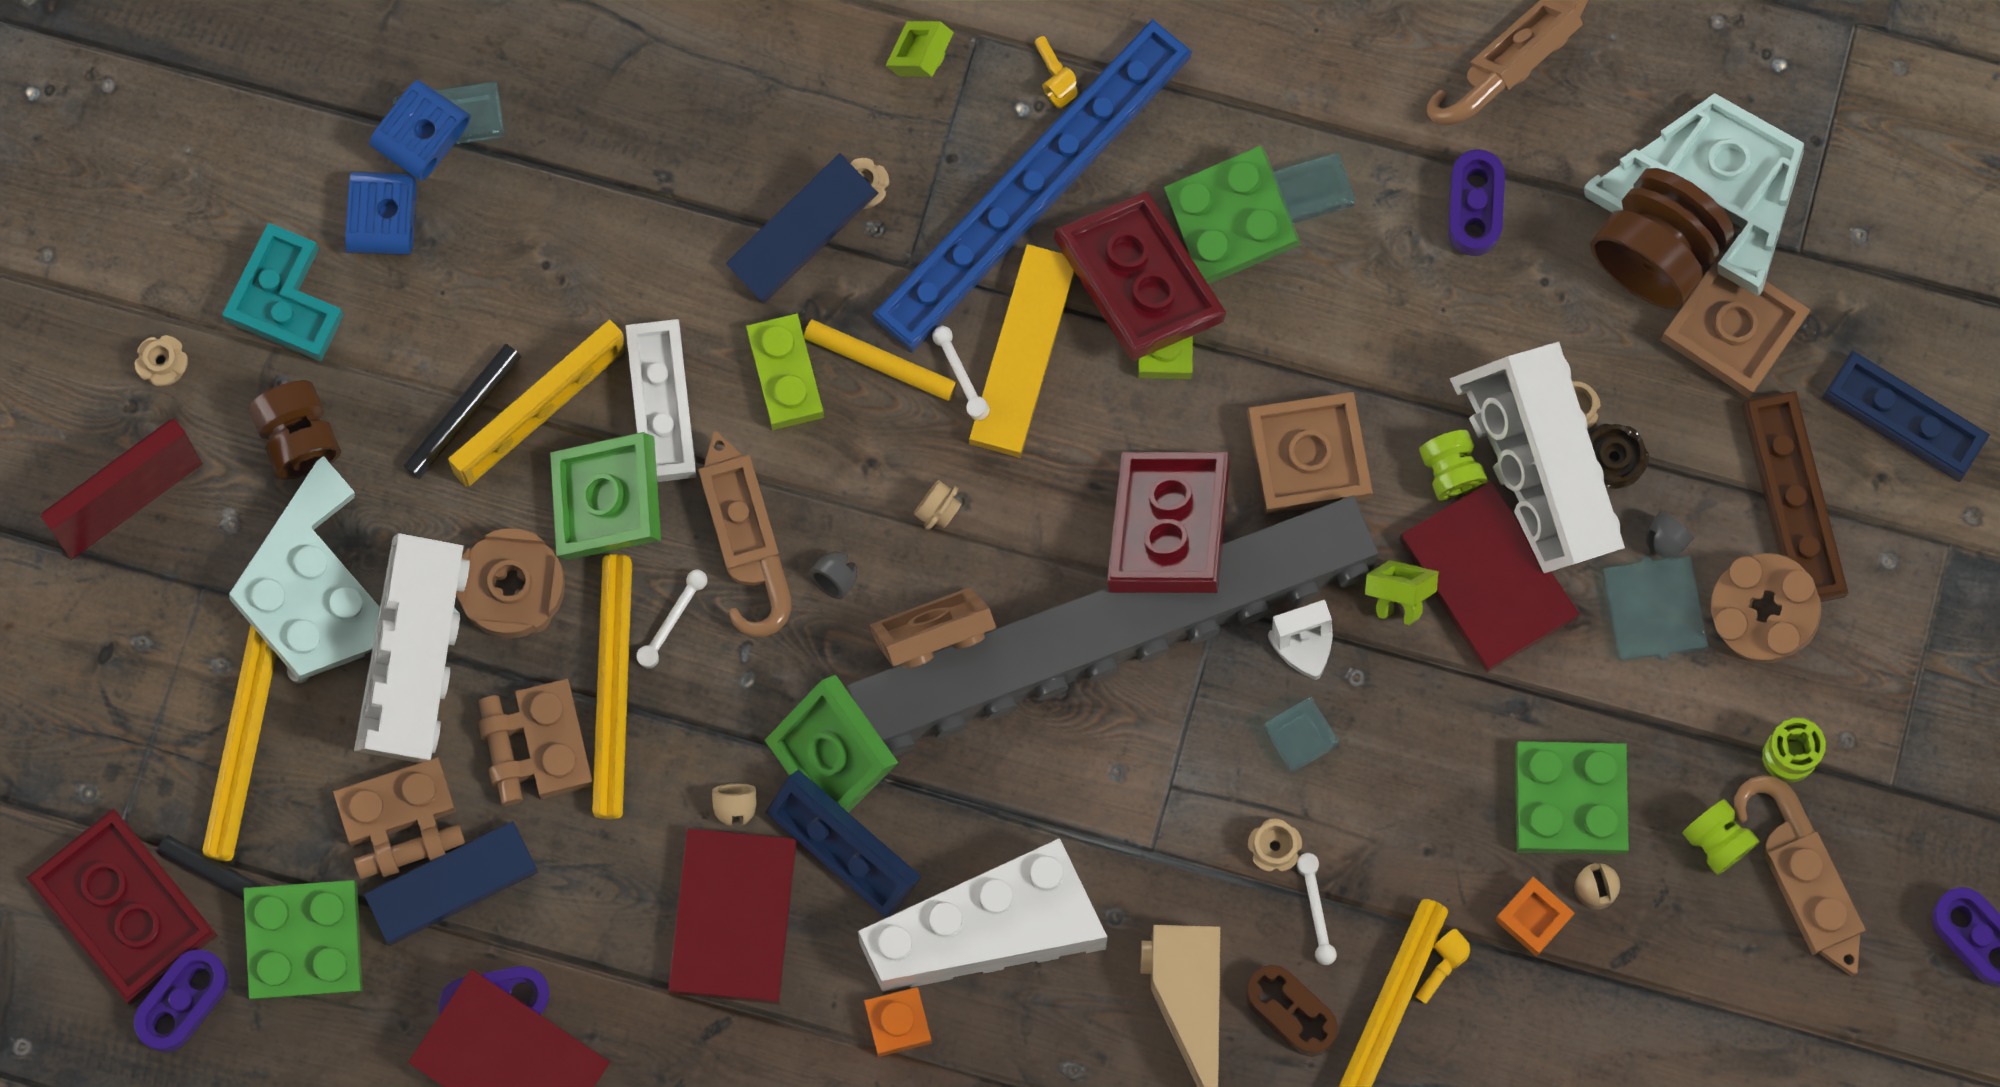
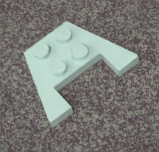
(1734, 160)
(301, 591)

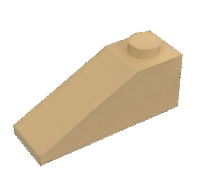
(1187, 990)

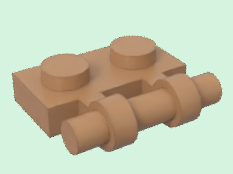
(552, 737)
(394, 804)

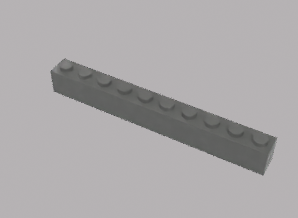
(1112, 628)

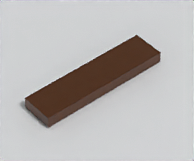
(1794, 490)

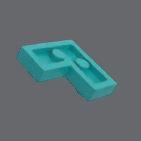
(270, 299)

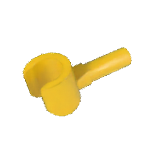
(1062, 85)
(1454, 951)

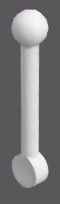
(976, 406)
(648, 655)
(1307, 866)

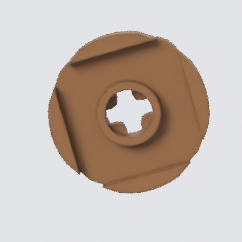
(1750, 580)
(529, 608)

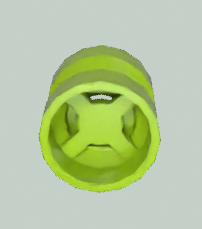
(1453, 465)
(1787, 759)
(1720, 837)

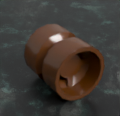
(292, 423)

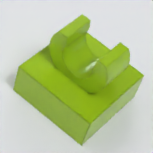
(1401, 584)

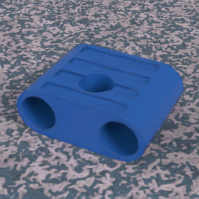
(419, 130)
(381, 213)

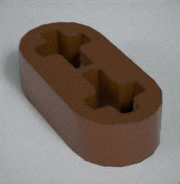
(1300, 1000)

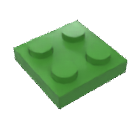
(1232, 215)
(605, 496)
(832, 744)
(1571, 798)
(303, 940)

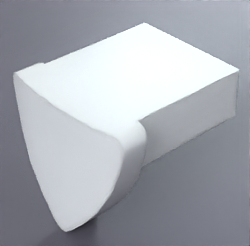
(1304, 638)

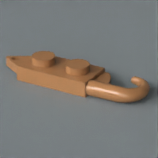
(1511, 57)
(744, 533)
(1807, 876)

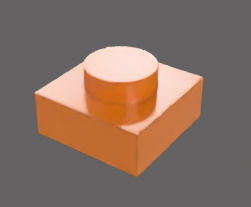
(1534, 916)
(897, 1022)

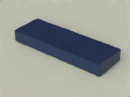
(802, 228)
(1906, 416)
(843, 844)
(451, 883)

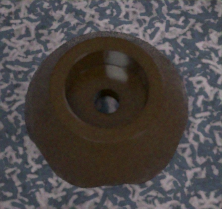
(1628, 446)

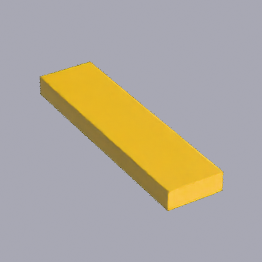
(1023, 351)
(537, 404)

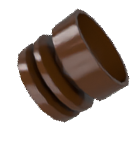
(1662, 238)

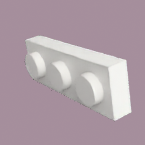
(662, 395)

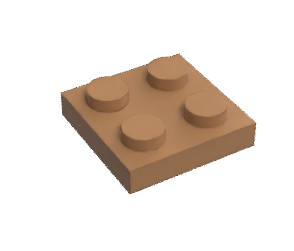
(1735, 330)
(1309, 453)
(947, 621)

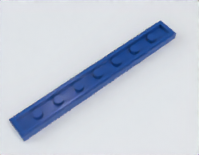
(1031, 186)

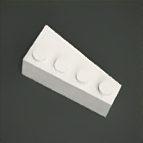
(1544, 454)
(411, 649)
(993, 921)

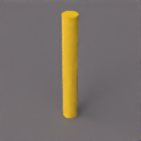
(880, 360)

